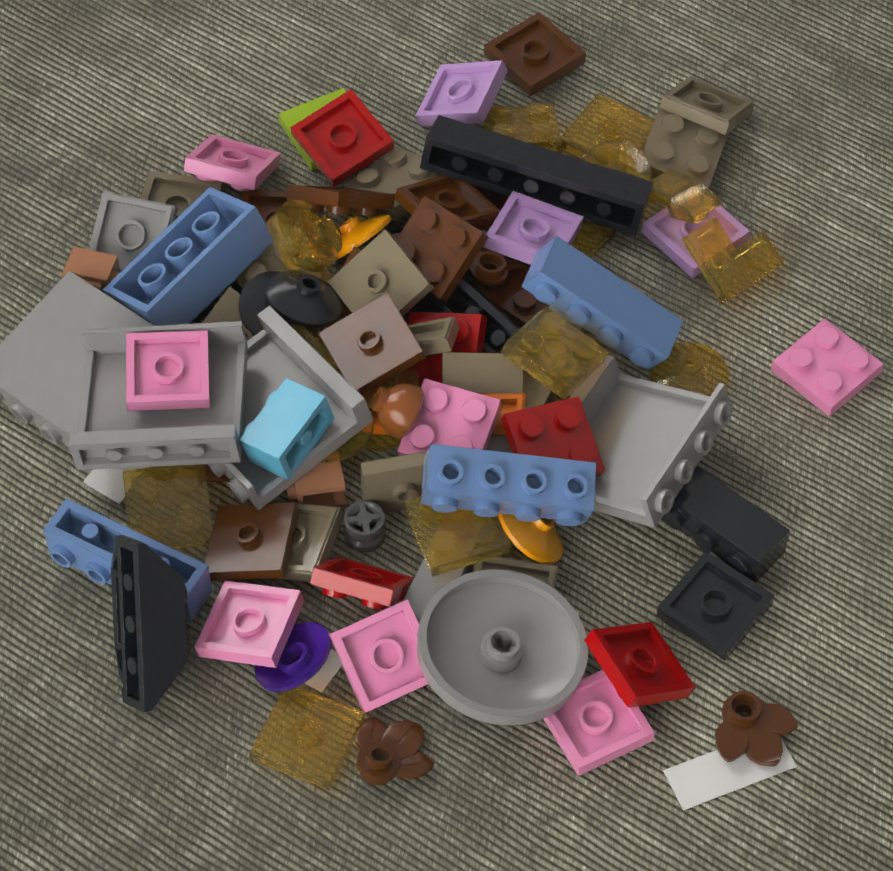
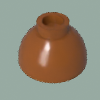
(398, 408)

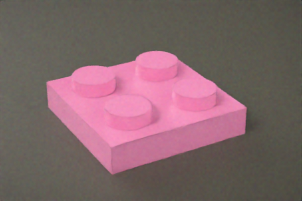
(232, 162)
(827, 367)
(167, 370)
(452, 419)
(249, 624)
(381, 655)
(598, 725)

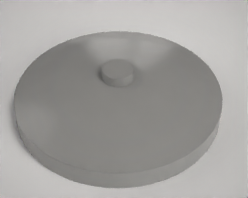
(501, 647)

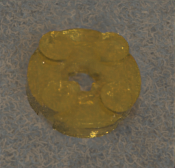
(290, 233)

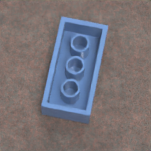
(192, 260)

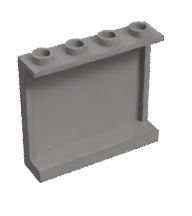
(46, 355)
(271, 358)
(150, 438)
(647, 439)

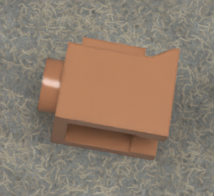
(93, 266)
(320, 486)

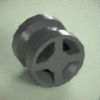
(371, 519)

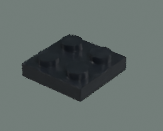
(715, 605)

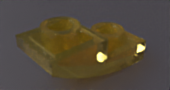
(683, 196)

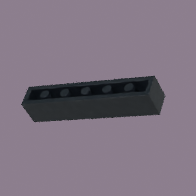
(543, 174)

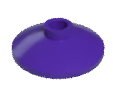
(300, 660)

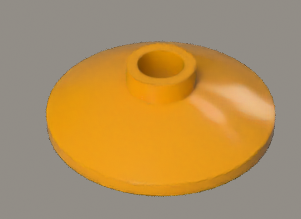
(358, 232)
(535, 539)

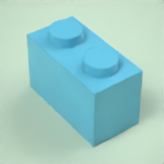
(286, 428)

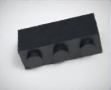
(727, 525)

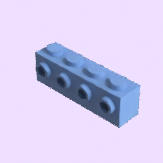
(602, 303)
(508, 484)
(86, 542)

